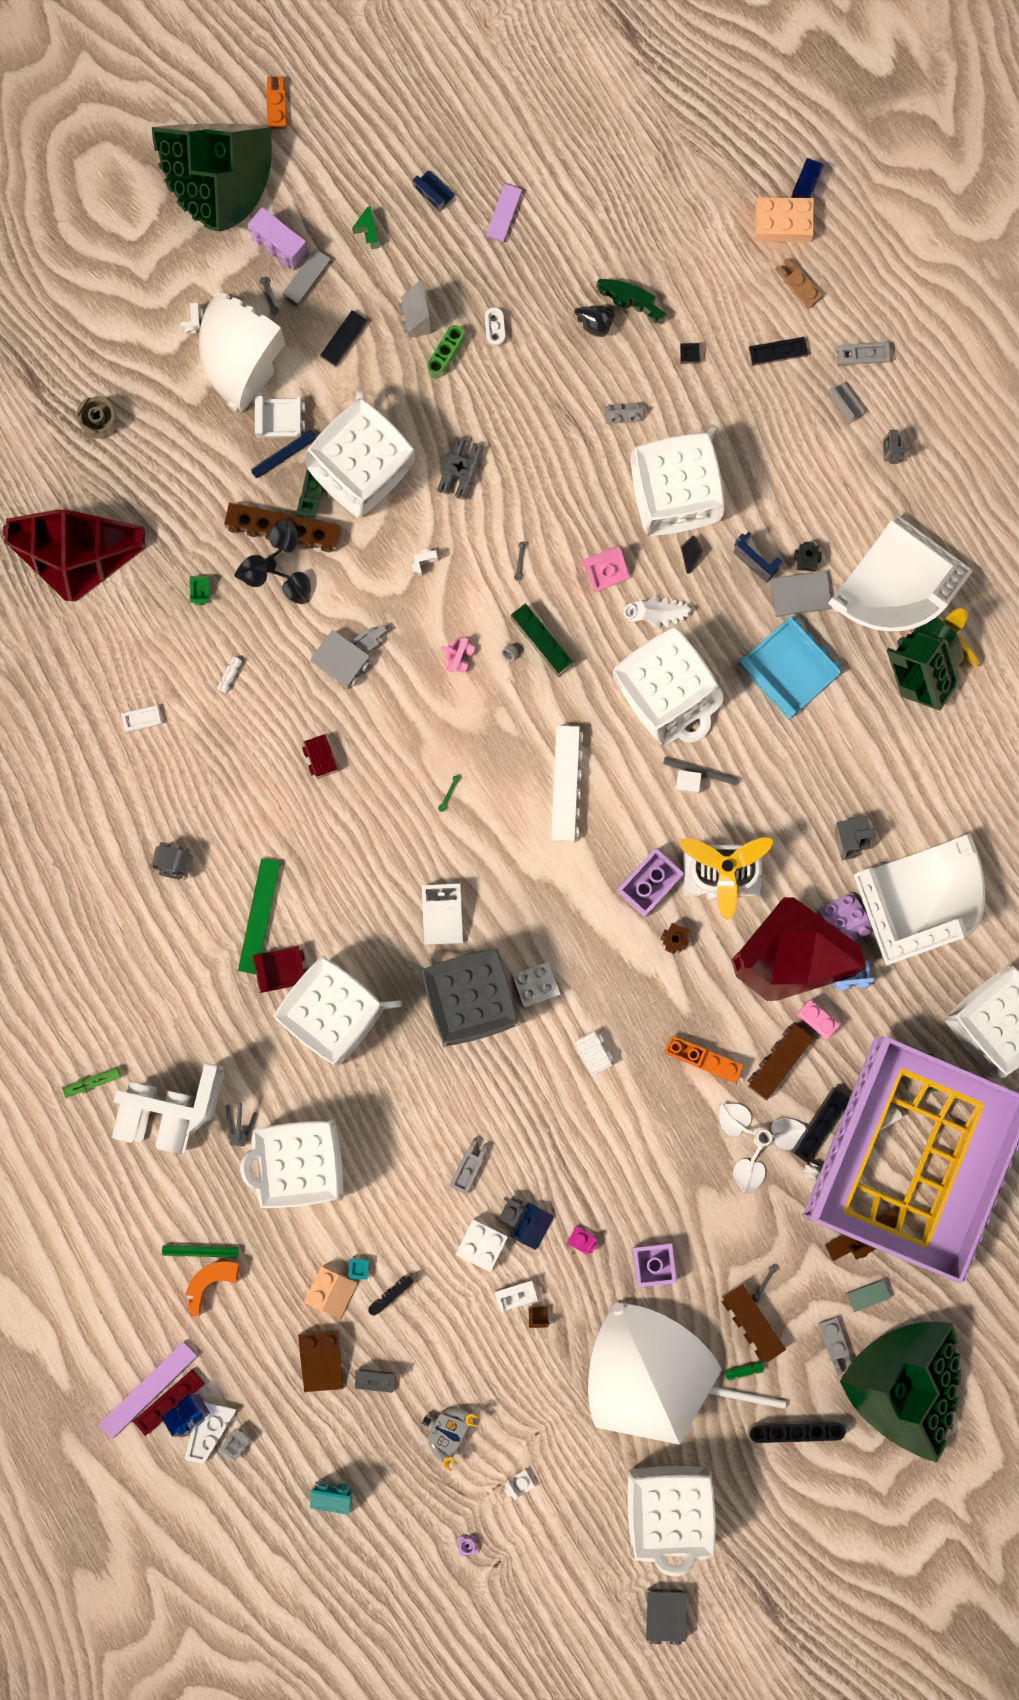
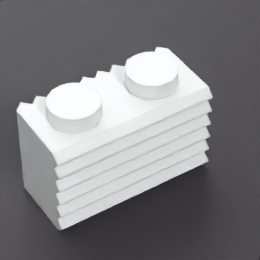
(593, 1053)

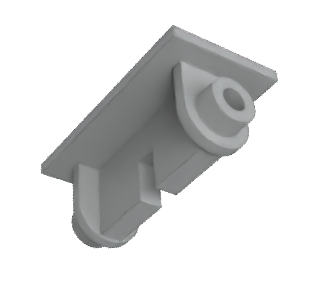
(632, 413)

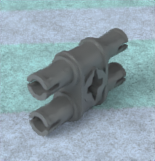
(454, 461)

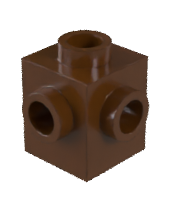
(678, 932)

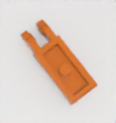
(276, 104)

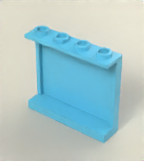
(790, 667)

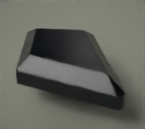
(691, 553)

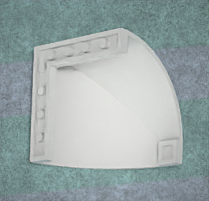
(900, 581)
(924, 898)
(648, 1375)

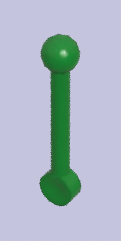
(442, 807)

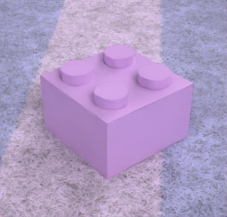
(654, 1265)

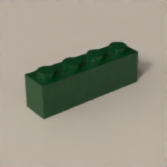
(541, 640)

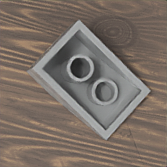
(415, 311)

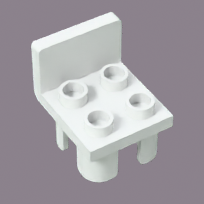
(178, 1117)

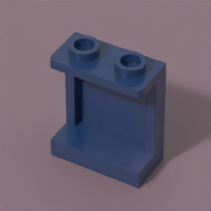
(755, 561)

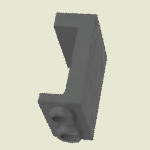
(666, 1616)

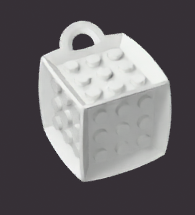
(359, 457)
(677, 483)
(669, 687)
(330, 1011)
(989, 1023)
(296, 1164)
(671, 1516)

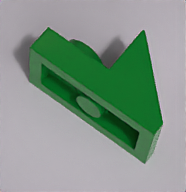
(366, 224)

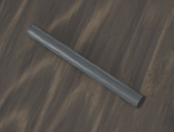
(704, 772)

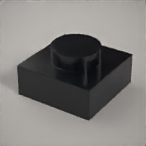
(689, 353)

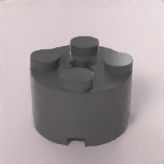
(171, 861)

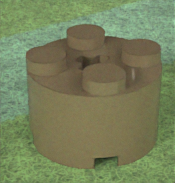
(101, 427)

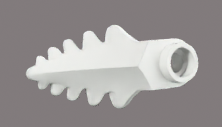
(657, 611)

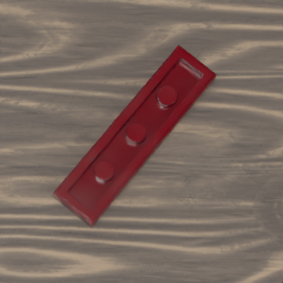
(152, 1415)

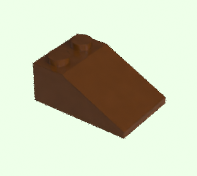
(321, 1360)

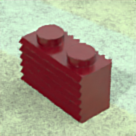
(320, 756)

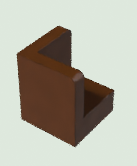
(538, 1317)

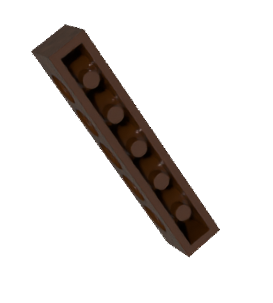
(237, 512)

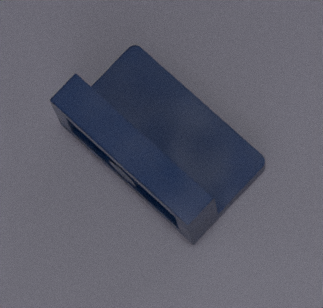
(433, 190)
(532, 1226)

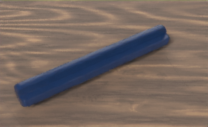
(283, 453)

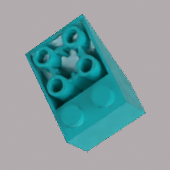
(331, 1497)

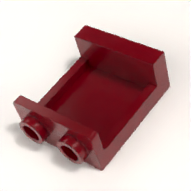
(279, 968)

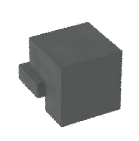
(854, 836)

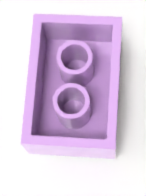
(277, 239)
(650, 882)

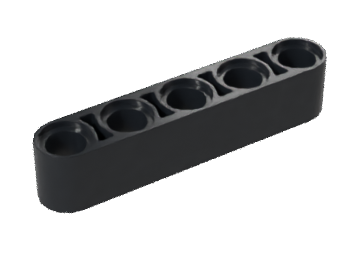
(806, 1435)

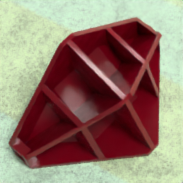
(73, 548)
(796, 953)

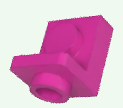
(582, 1241)

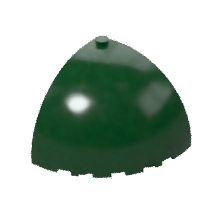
(215, 169)
(908, 1386)

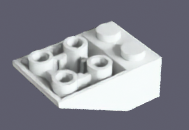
(442, 914)

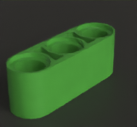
(449, 343)

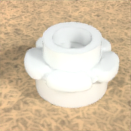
(811, 1170)

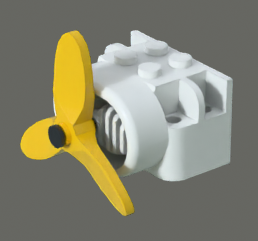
(723, 871)

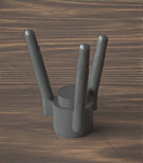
(237, 1136)

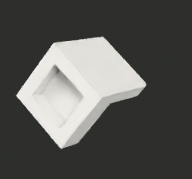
(688, 782)

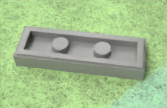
(306, 276)

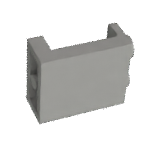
(341, 659)

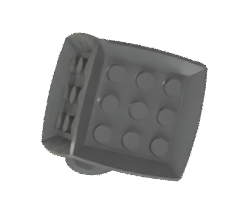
(469, 996)

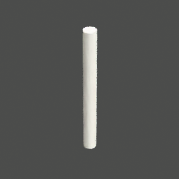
(748, 1397)

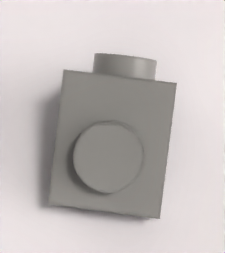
(235, 1445)

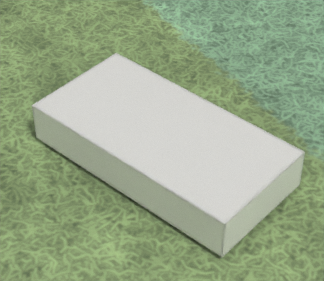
(141, 718)

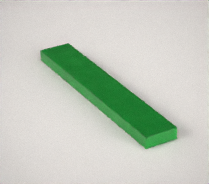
(259, 914)

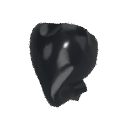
(595, 319)

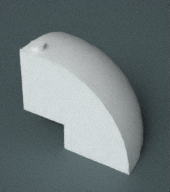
(237, 349)

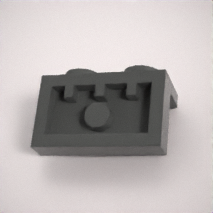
(890, 448)
(374, 1380)

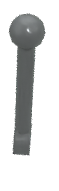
(275, 310)
(517, 576)
(772, 1269)

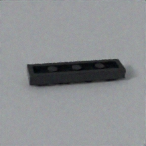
(820, 1125)

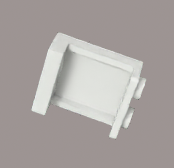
(279, 417)

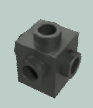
(804, 562)

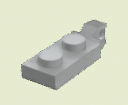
(369, 639)

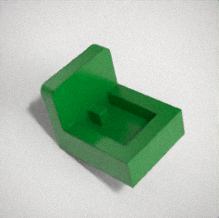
(199, 590)

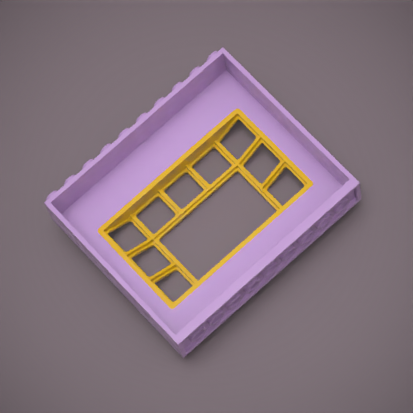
(971, 1178)

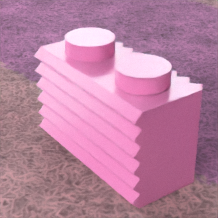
(817, 1019)

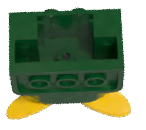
(929, 659)

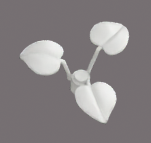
(786, 1132)

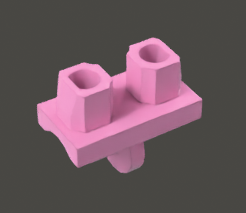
(460, 648)

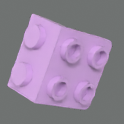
(847, 916)

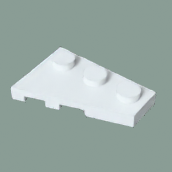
(206, 1435)

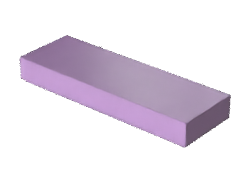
(504, 213)

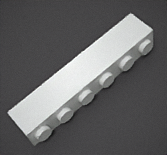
(565, 784)

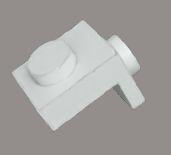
(196, 317)
(425, 557)

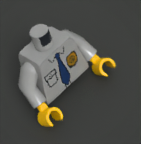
(447, 1433)

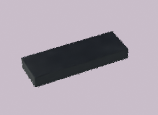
(343, 338)
(778, 351)

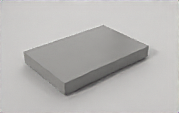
(800, 593)

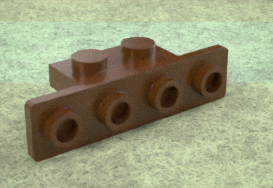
(843, 1244)

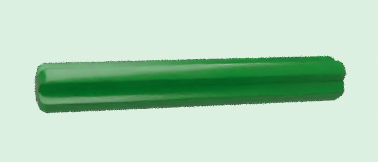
(200, 1251)

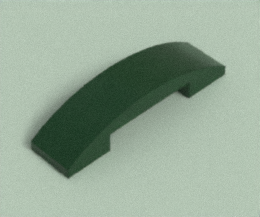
(310, 497)

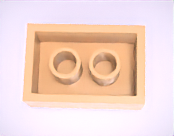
(784, 219)

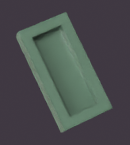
(868, 1295)

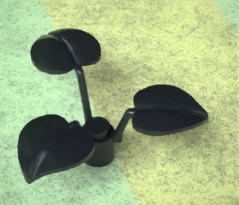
(255, 568)

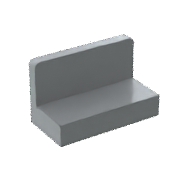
(846, 402)

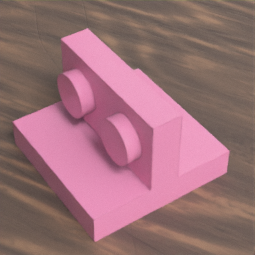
(606, 568)

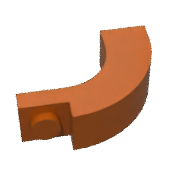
(216, 1271)

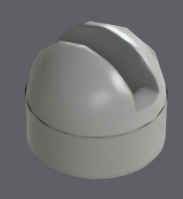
(510, 652)

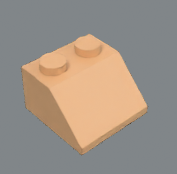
(330, 1292)

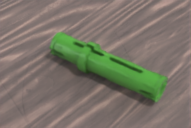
(70, 1091)

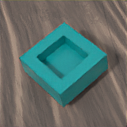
(358, 1269)

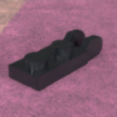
(388, 1296)

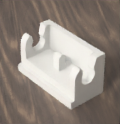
(516, 1295)

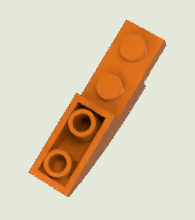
(703, 1059)

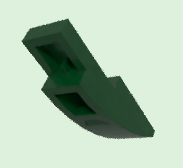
(626, 294)

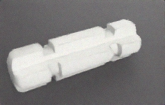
(229, 674)

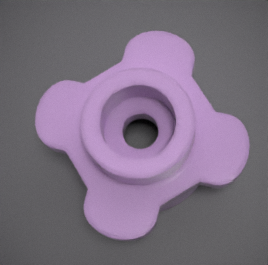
(463, 1549)

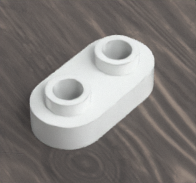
(494, 328)

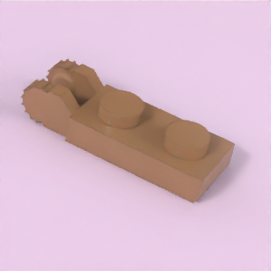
(799, 284)

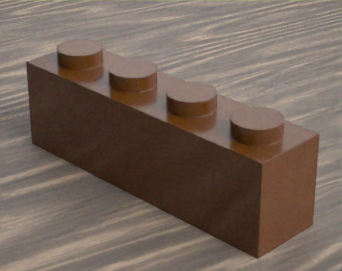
(780, 1061)
(753, 1322)

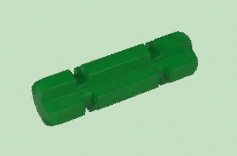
(744, 1371)

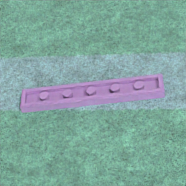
(147, 1390)

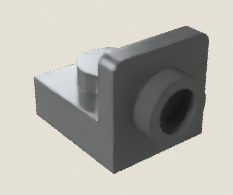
(513, 1211)

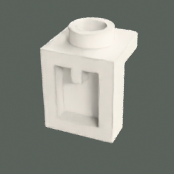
(518, 1484)

